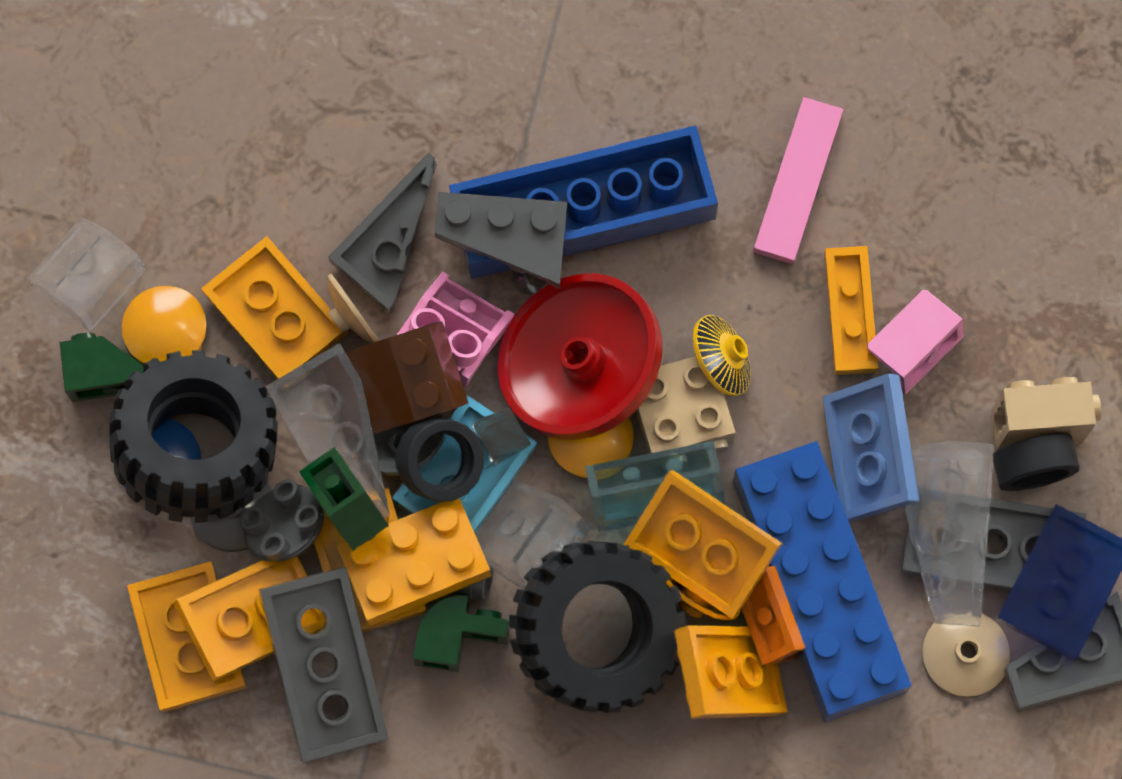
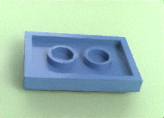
(871, 447)

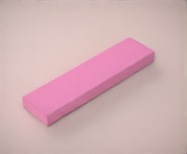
(798, 180)

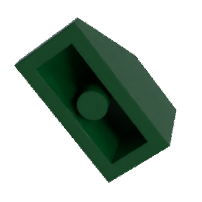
(94, 367)
(343, 498)

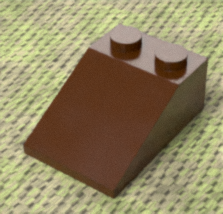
(409, 377)

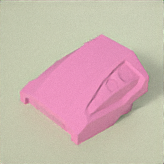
(469, 322)

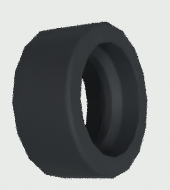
(471, 459)
(1035, 462)

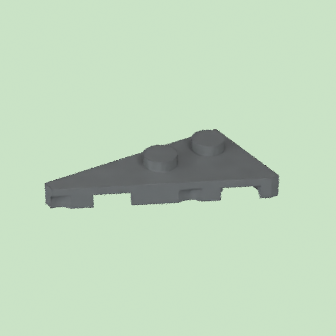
(381, 244)

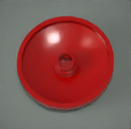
(580, 356)

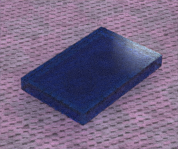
(1064, 583)

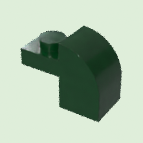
(445, 627)

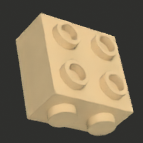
(1045, 409)
(684, 410)

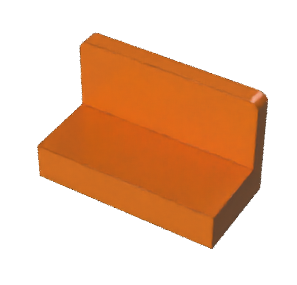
(772, 621)

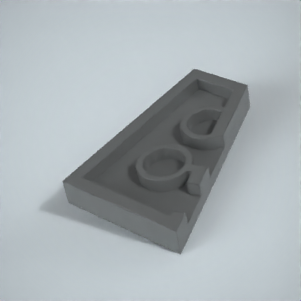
(506, 229)
(1048, 677)

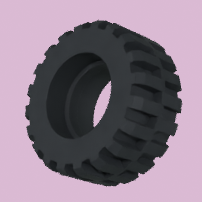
(199, 387)
(652, 635)

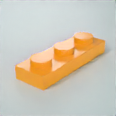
(850, 309)

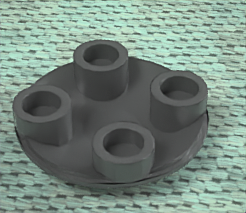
(282, 522)

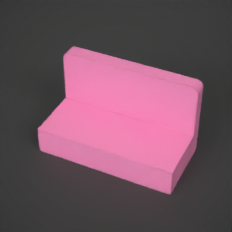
(917, 339)

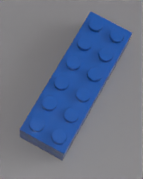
(611, 192)
(839, 616)

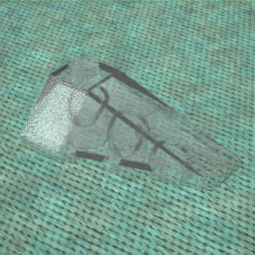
(328, 409)
(952, 526)

